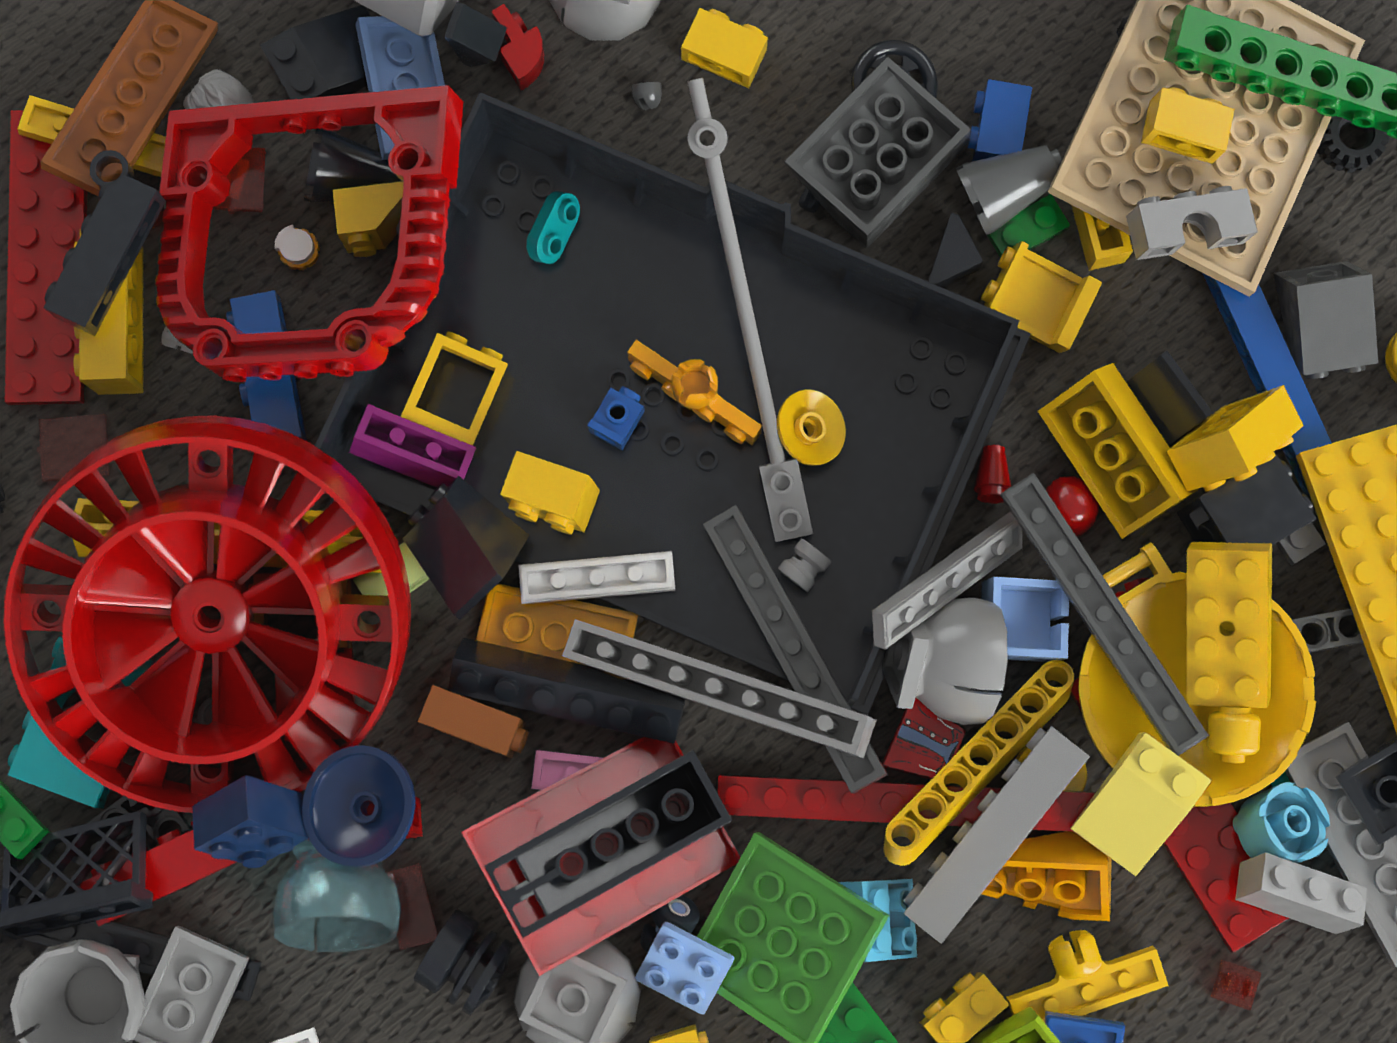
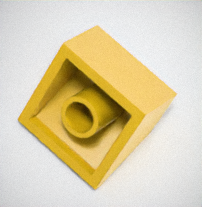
(368, 216)

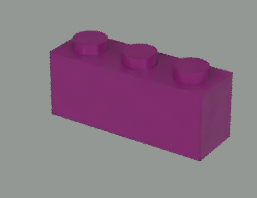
(410, 448)

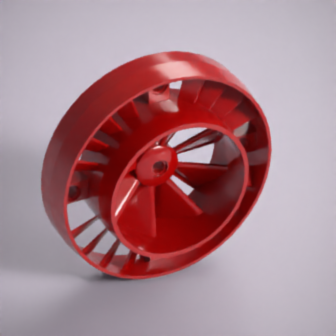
(165, 560)

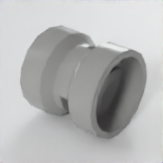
(804, 565)

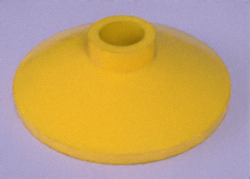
(822, 421)

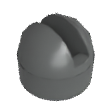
(647, 94)

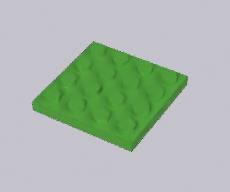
(791, 940)

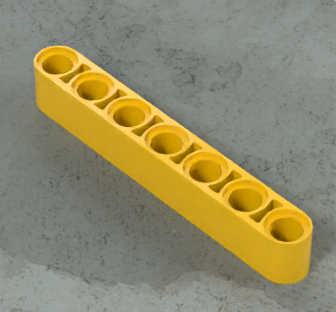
(974, 777)

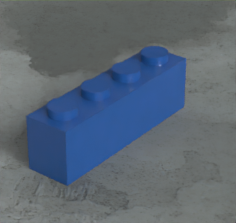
(268, 400)

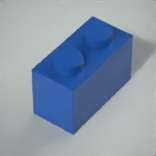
(1001, 120)

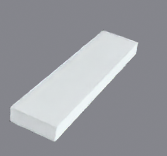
(596, 577)

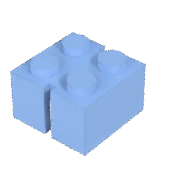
(1027, 615)

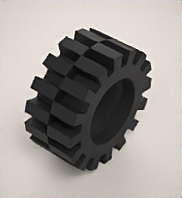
(1348, 157)

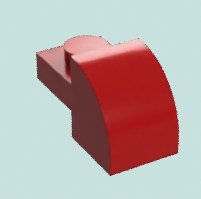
(524, 51)

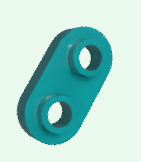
(553, 227)

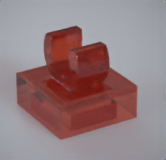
(1236, 985)

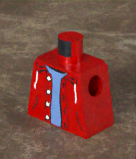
(923, 743)

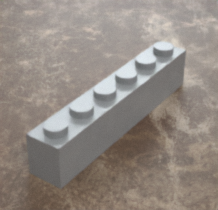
(995, 834)

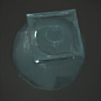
(353, 904)

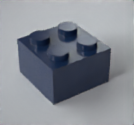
(249, 822)

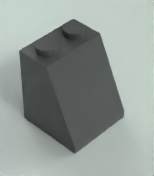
(1328, 318)

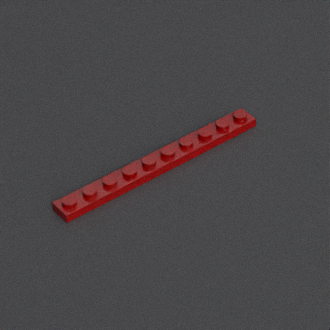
(874, 803)

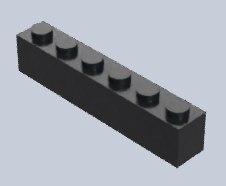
(564, 690)

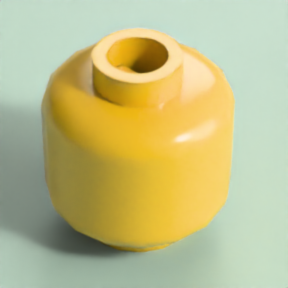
(1234, 733)

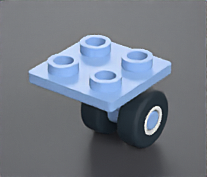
(678, 961)

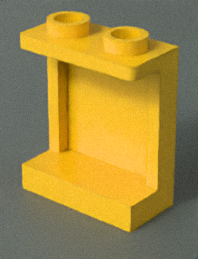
(1041, 296)

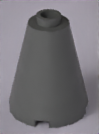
(1008, 183)

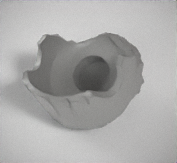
(217, 89)

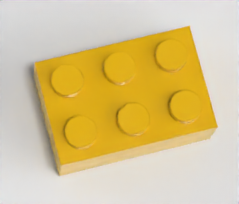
(1236, 440)

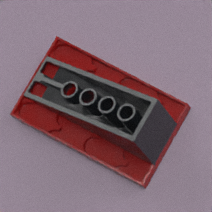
(603, 848)

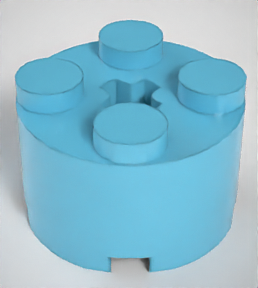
(1283, 823)

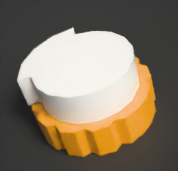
(297, 247)

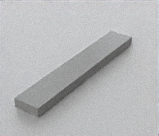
(946, 581)

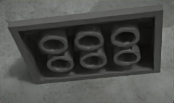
(878, 151)

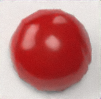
(1074, 503)

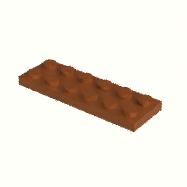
(131, 91)

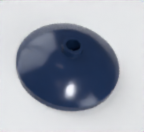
(338, 804)

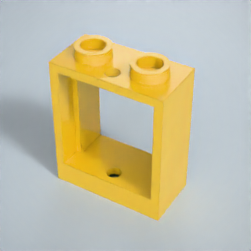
(457, 345)

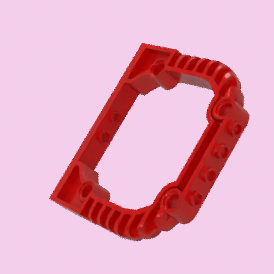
(196, 161)

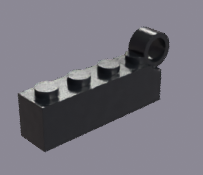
(106, 247)

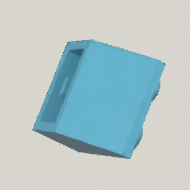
(898, 934)

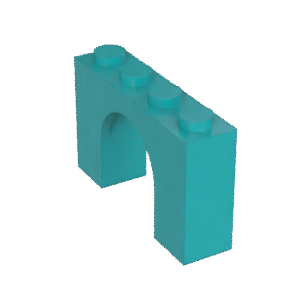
(45, 766)

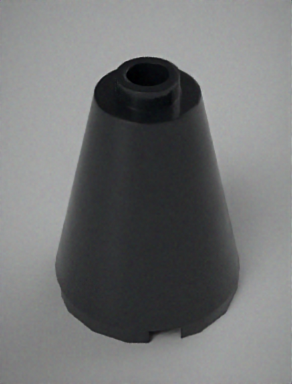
(343, 164)

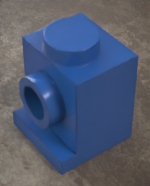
(617, 430)

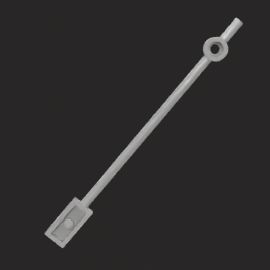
(780, 477)

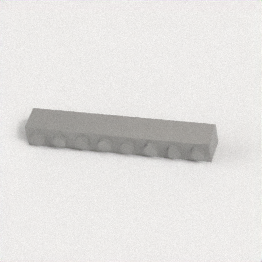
(720, 688)

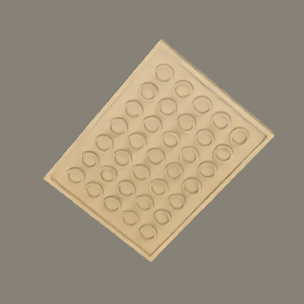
(1265, 151)

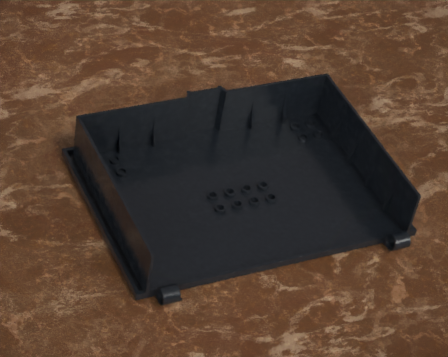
(649, 264)

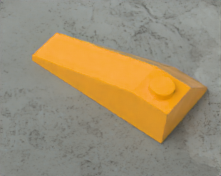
(1058, 873)

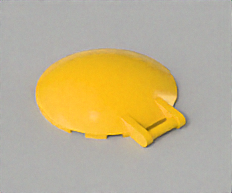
(1160, 615)

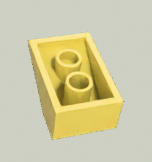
(1140, 803)

